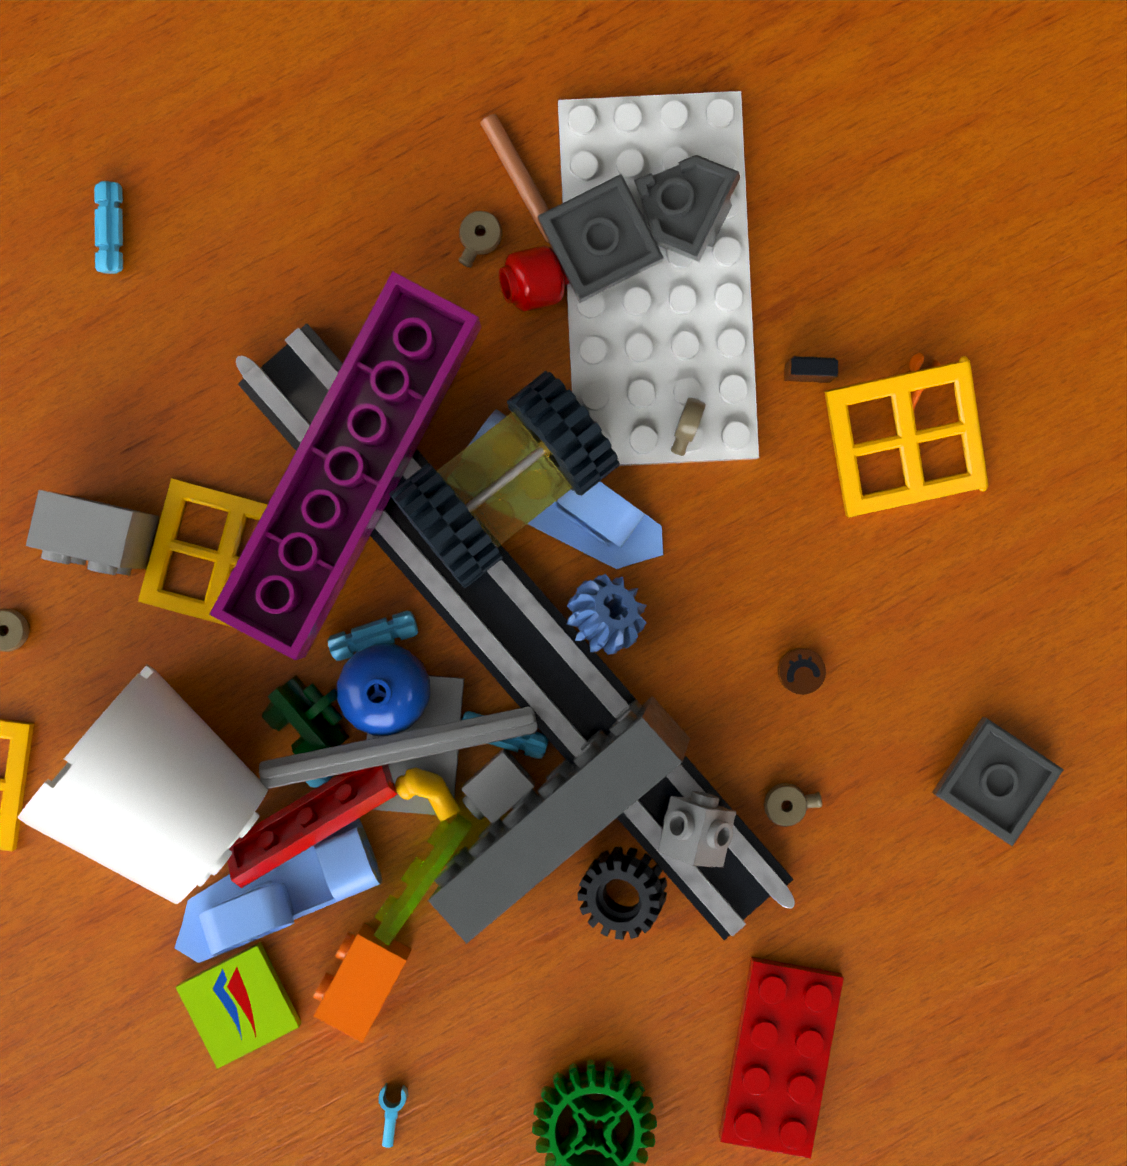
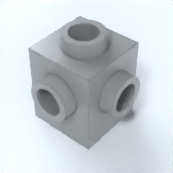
(697, 830)

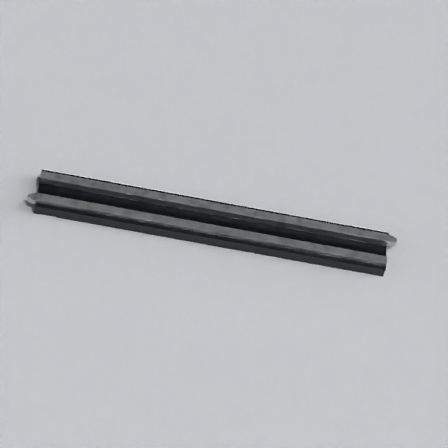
(528, 651)

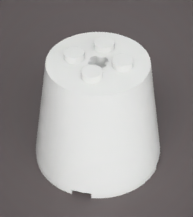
(150, 792)

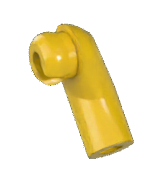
(428, 786)

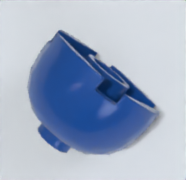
(405, 686)

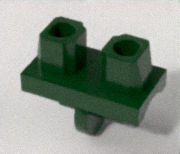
(308, 713)

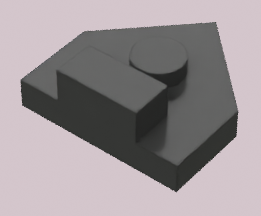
(688, 204)

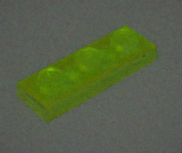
(420, 877)

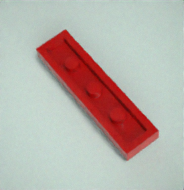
(308, 821)

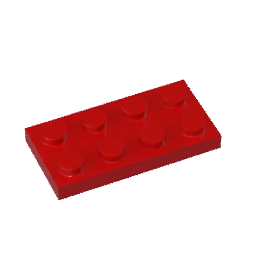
(781, 1057)

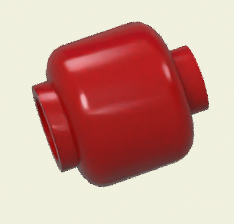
(532, 278)

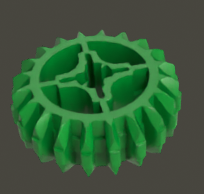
(620, 1097)

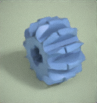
(606, 614)

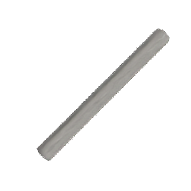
(397, 747)

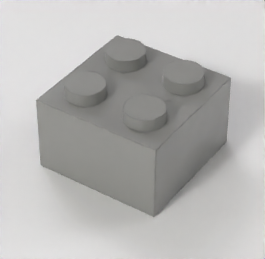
(83, 530)

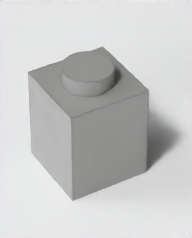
(496, 787)

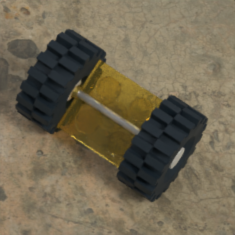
(506, 477)

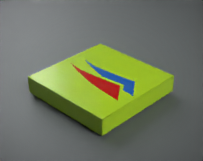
(238, 1005)

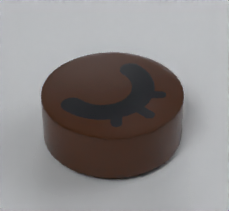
(801, 671)

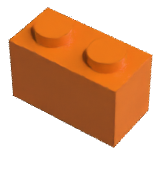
(361, 983)

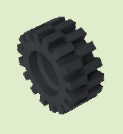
(606, 910)

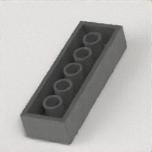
(560, 819)

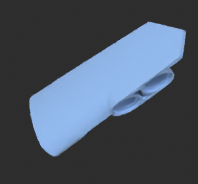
(597, 522)
(319, 876)

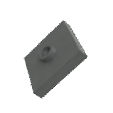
(600, 238)
(997, 781)

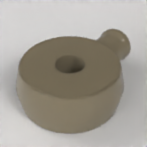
(478, 244)
(687, 425)
(18, 630)
(798, 804)

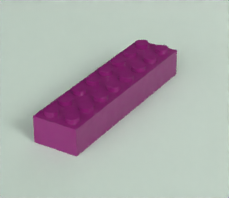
(347, 467)

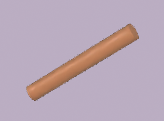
(515, 168)

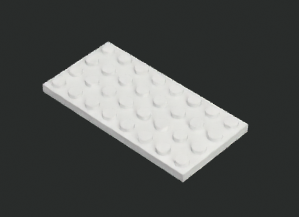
(682, 322)

